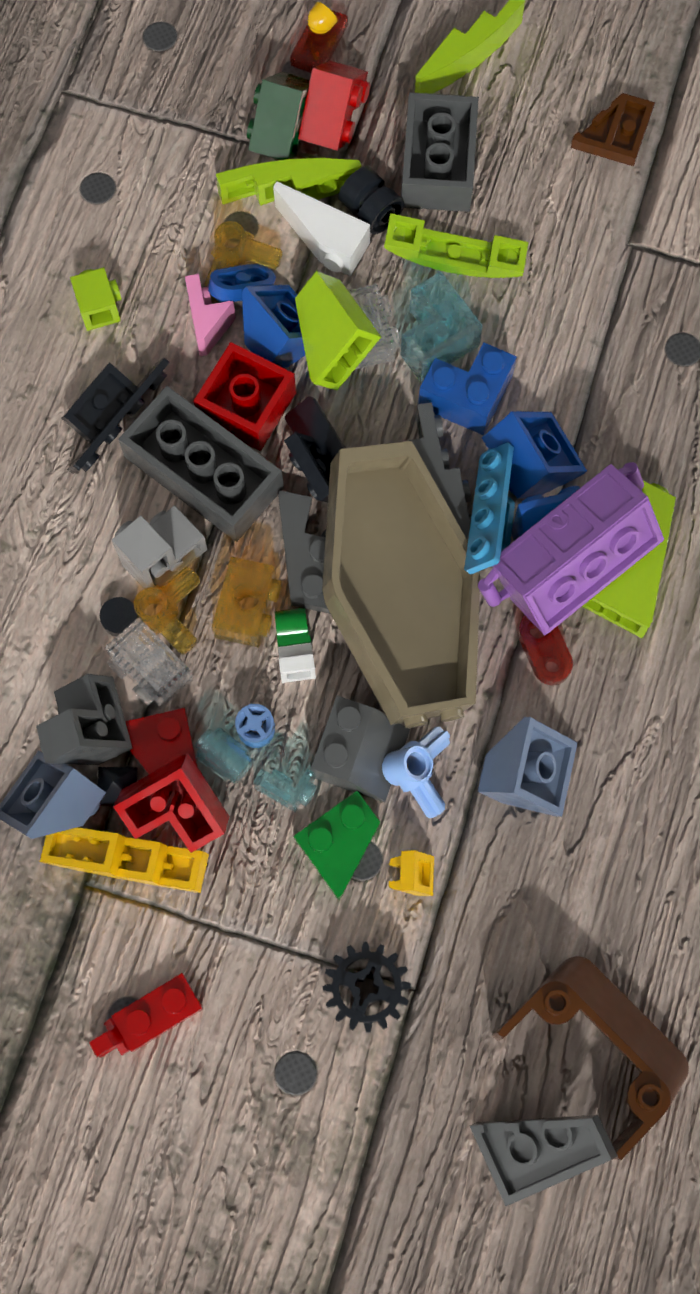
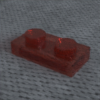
(318, 48)

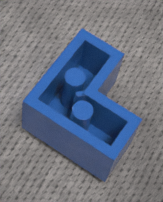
(472, 395)

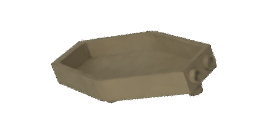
(401, 583)

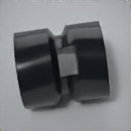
(370, 199)

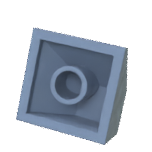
(530, 768)
(49, 799)

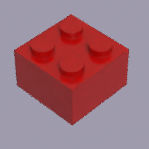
(246, 395)

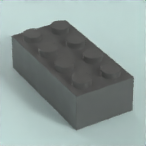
(201, 463)

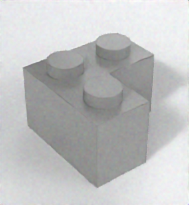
(158, 548)

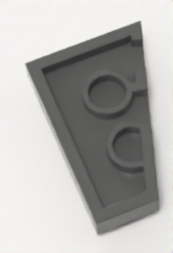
(541, 1151)

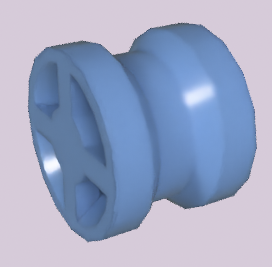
(251, 718)

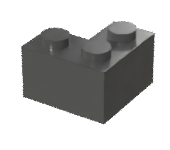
(88, 724)

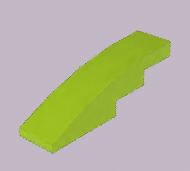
(464, 52)
(310, 176)

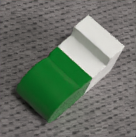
(294, 645)

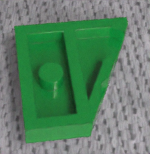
(339, 840)

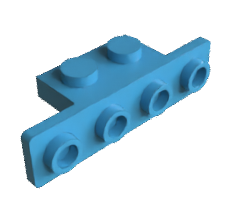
(491, 510)

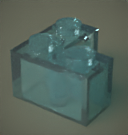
(444, 329)

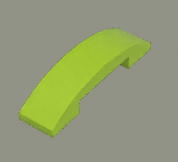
(455, 253)

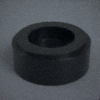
(117, 615)

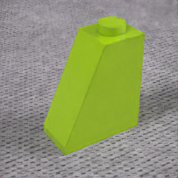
(332, 330)

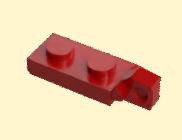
(148, 1017)

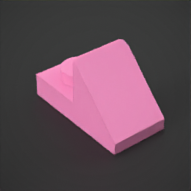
(209, 319)

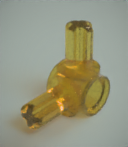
(246, 249)
(166, 620)

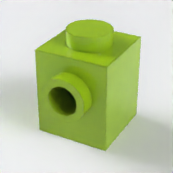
(96, 298)

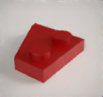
(160, 739)

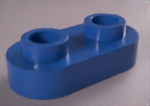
(229, 282)

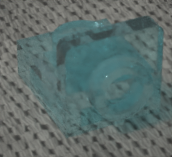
(279, 788)

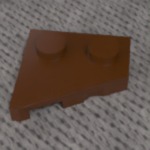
(617, 131)

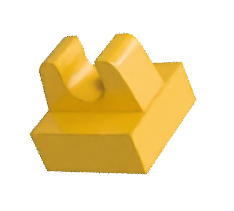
(415, 873)

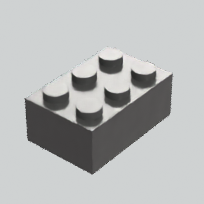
(439, 152)

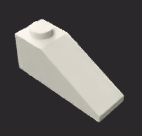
(329, 233)

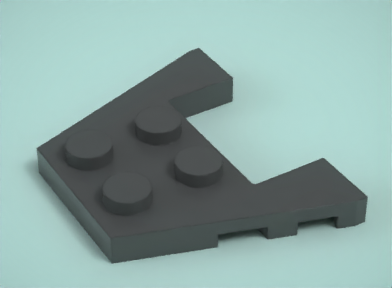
(302, 552)

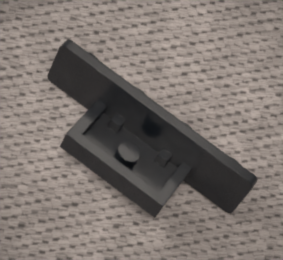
(104, 405)
(312, 445)

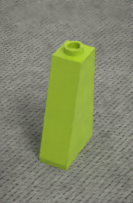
(633, 595)

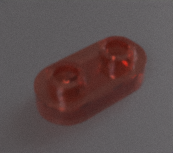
(544, 650)

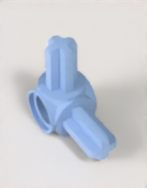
(420, 765)

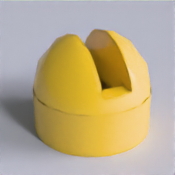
(321, 18)

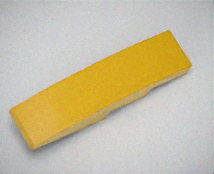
(126, 858)

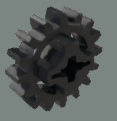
(385, 993)

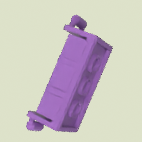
(576, 548)

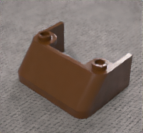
(663, 1067)

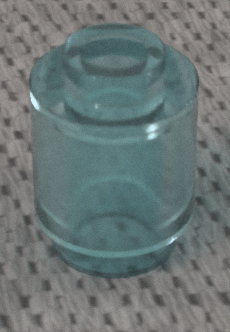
(223, 755)

